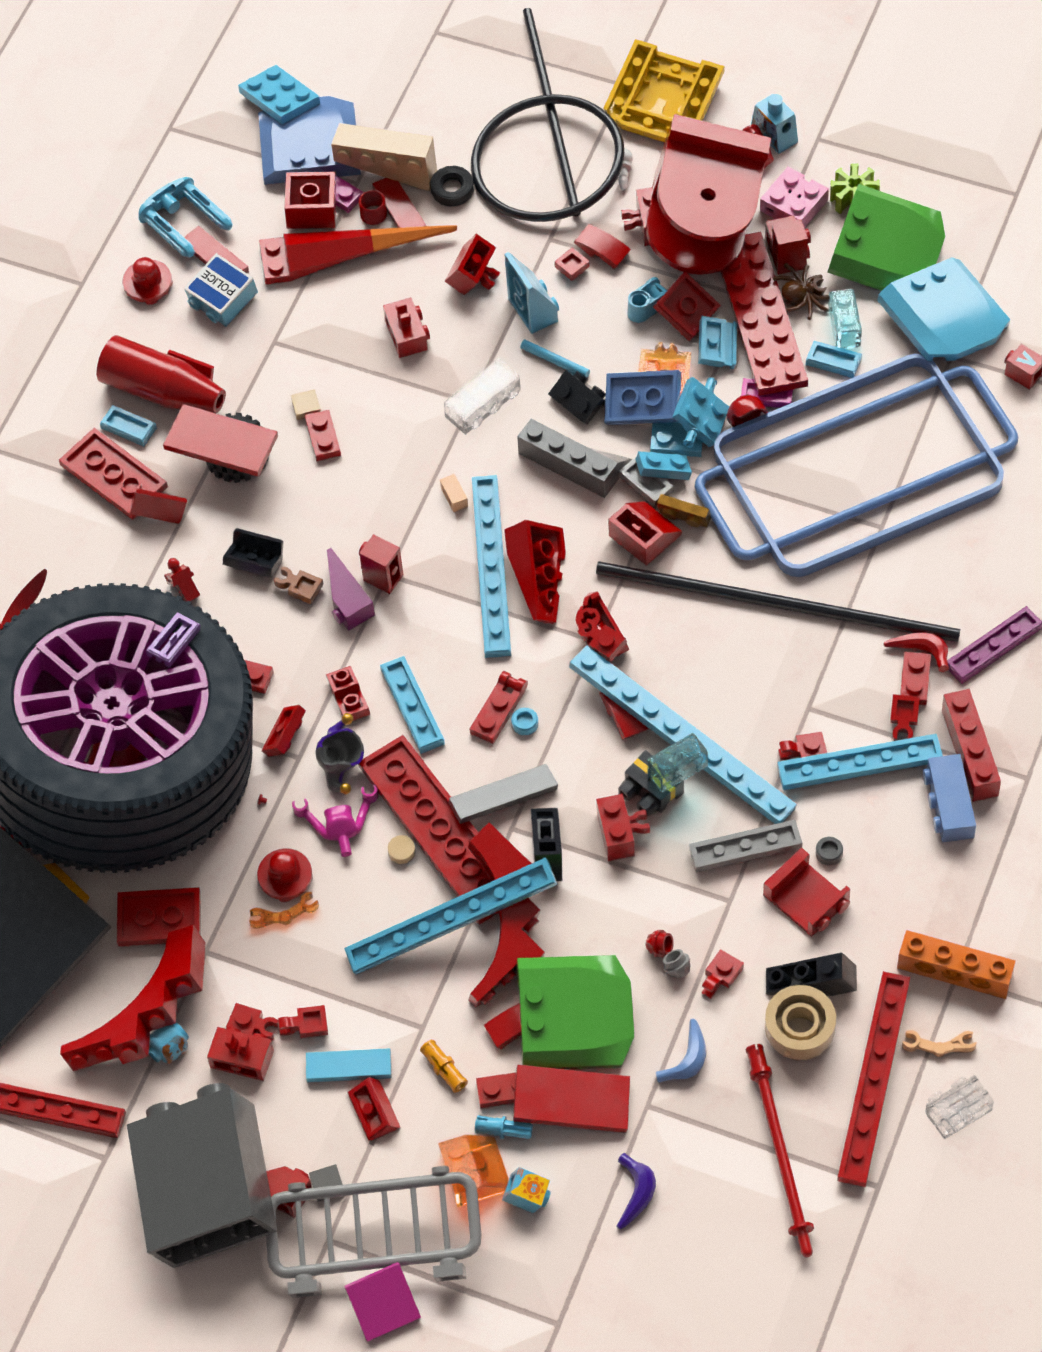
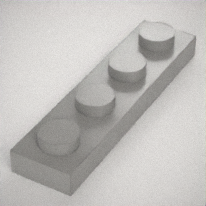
(745, 846)

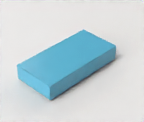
(833, 359)
(128, 425)

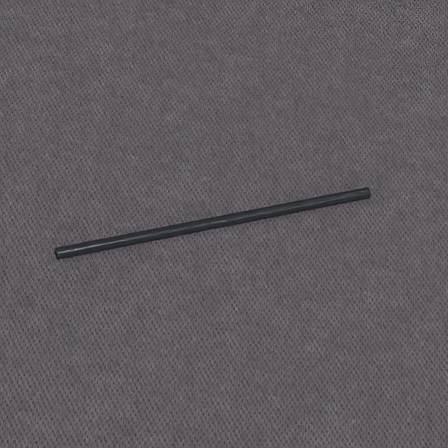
(776, 601)

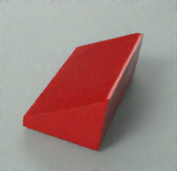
(158, 506)
(373, 1109)

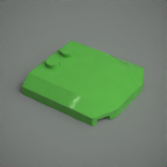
(886, 239)
(574, 1012)

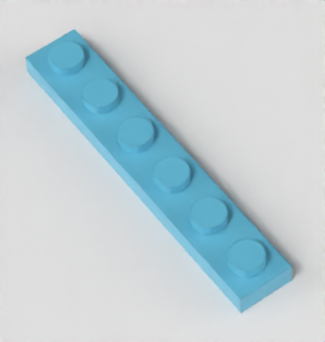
(858, 761)

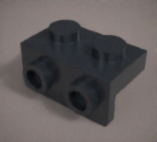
(578, 396)
(254, 553)

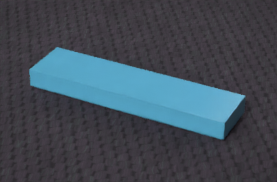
(412, 704)

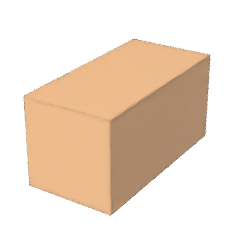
(454, 493)

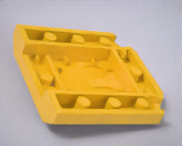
(657, 87)

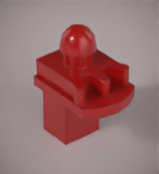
(181, 579)

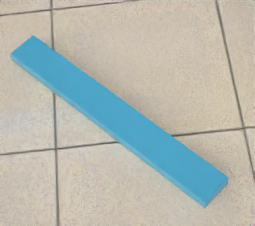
(491, 566)
(450, 916)

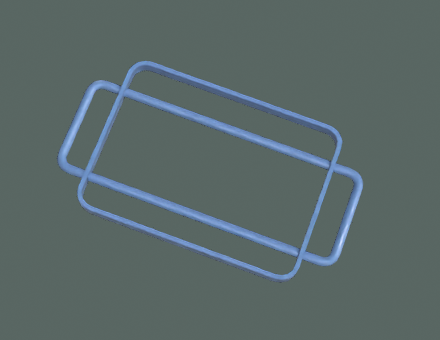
(938, 379)

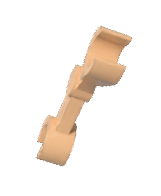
(939, 1049)

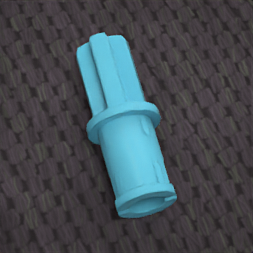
(502, 1127)

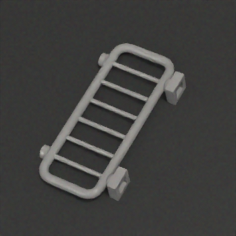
(447, 1270)

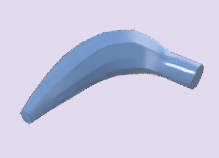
(693, 1059)

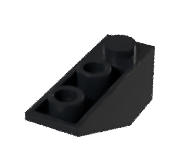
(829, 974)

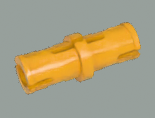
(443, 1065)

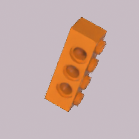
(956, 964)

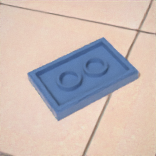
(642, 397)

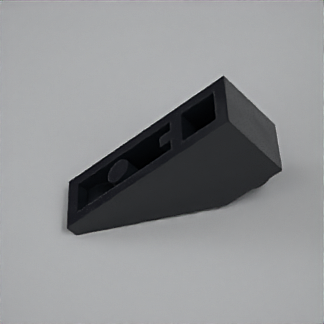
(547, 838)

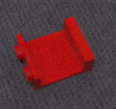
(805, 894)

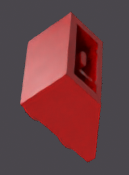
(642, 531)

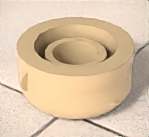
(805, 1003)

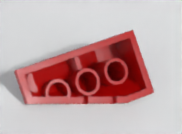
(536, 559)

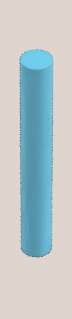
(553, 358)

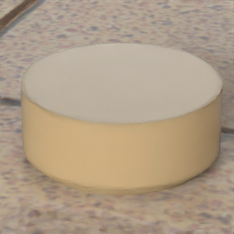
(401, 849)

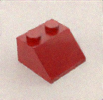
(310, 200)

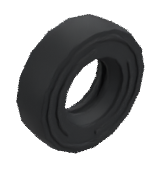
(452, 198)

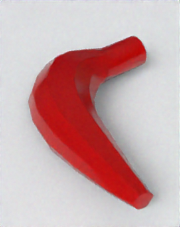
(926, 642)

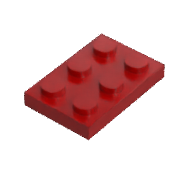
(152, 914)

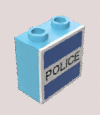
(220, 290)

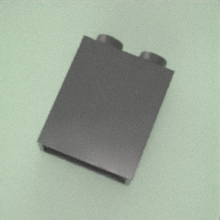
(200, 1176)

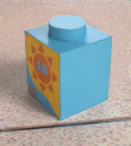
(527, 1190)

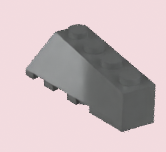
(580, 464)

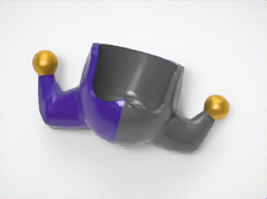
(339, 753)

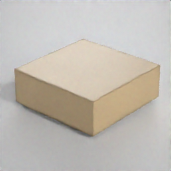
(305, 403)

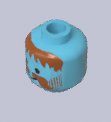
(168, 1043)

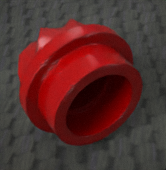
(659, 943)

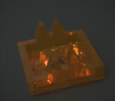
(666, 359)

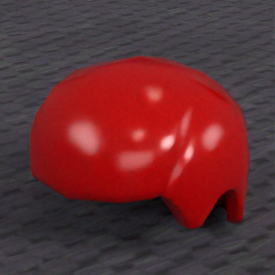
(745, 409)

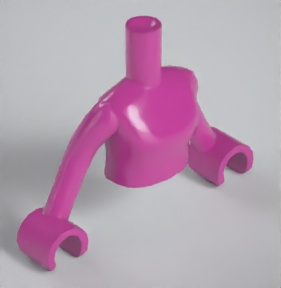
(339, 821)

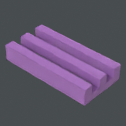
(180, 646)

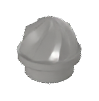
(677, 963)

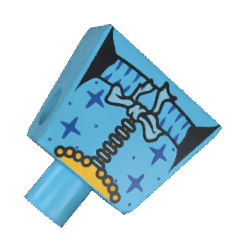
(776, 121)

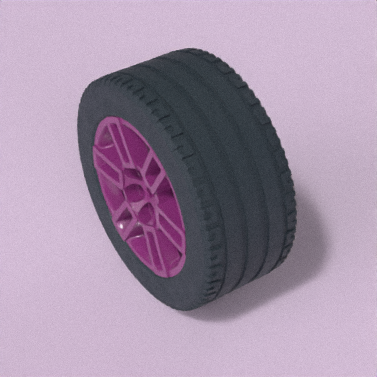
(76, 667)

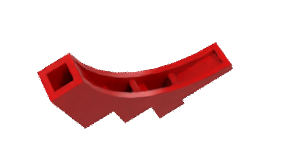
(500, 859)
(155, 1007)

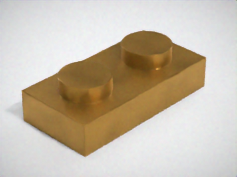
(692, 514)

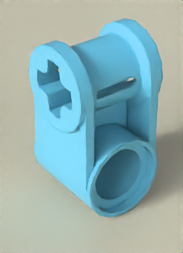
(643, 299)

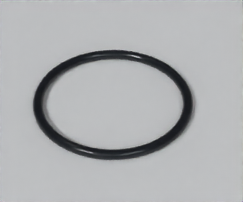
(557, 214)

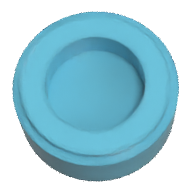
(524, 721)

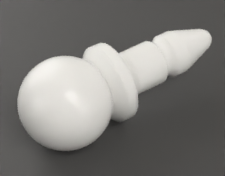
(627, 167)

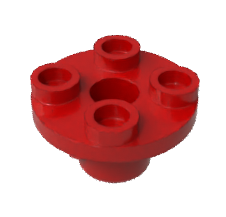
(147, 280)
(284, 874)

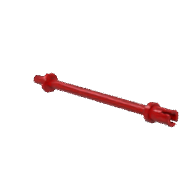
(761, 1074)

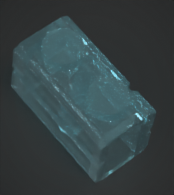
(844, 319)
(677, 762)

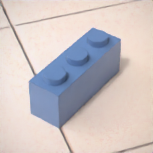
(950, 798)

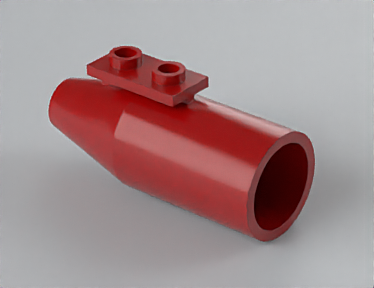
(158, 376)

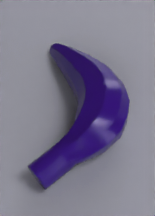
(643, 1191)

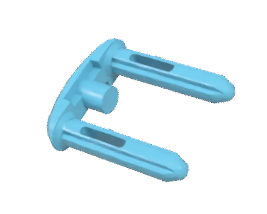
(166, 198)

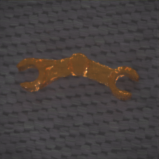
(284, 917)

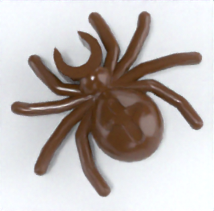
(802, 291)

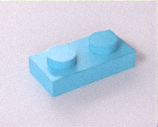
(663, 465)

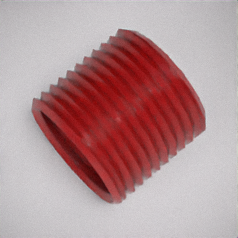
(373, 216)

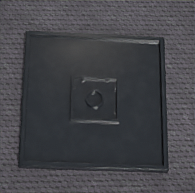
(41, 934)

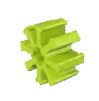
(845, 186)

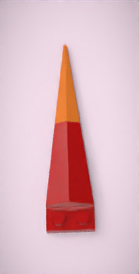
(305, 253)

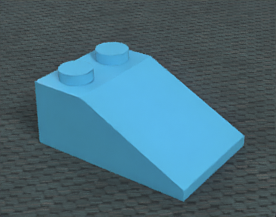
(529, 295)

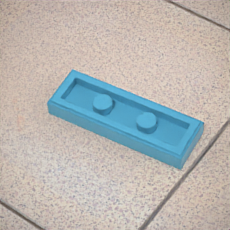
(348, 1065)

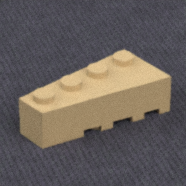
(387, 153)

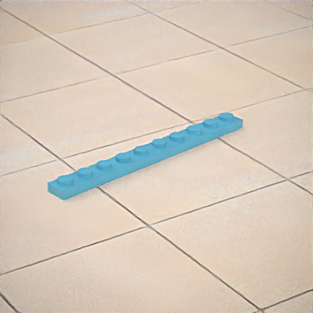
(673, 727)

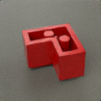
(788, 243)

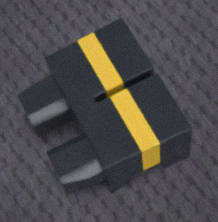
(638, 782)

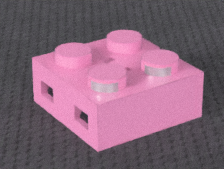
(794, 197)

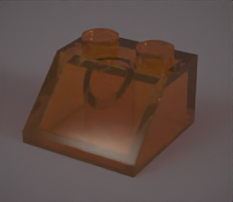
(480, 1160)

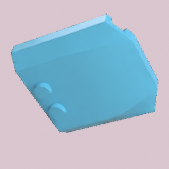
(944, 311)

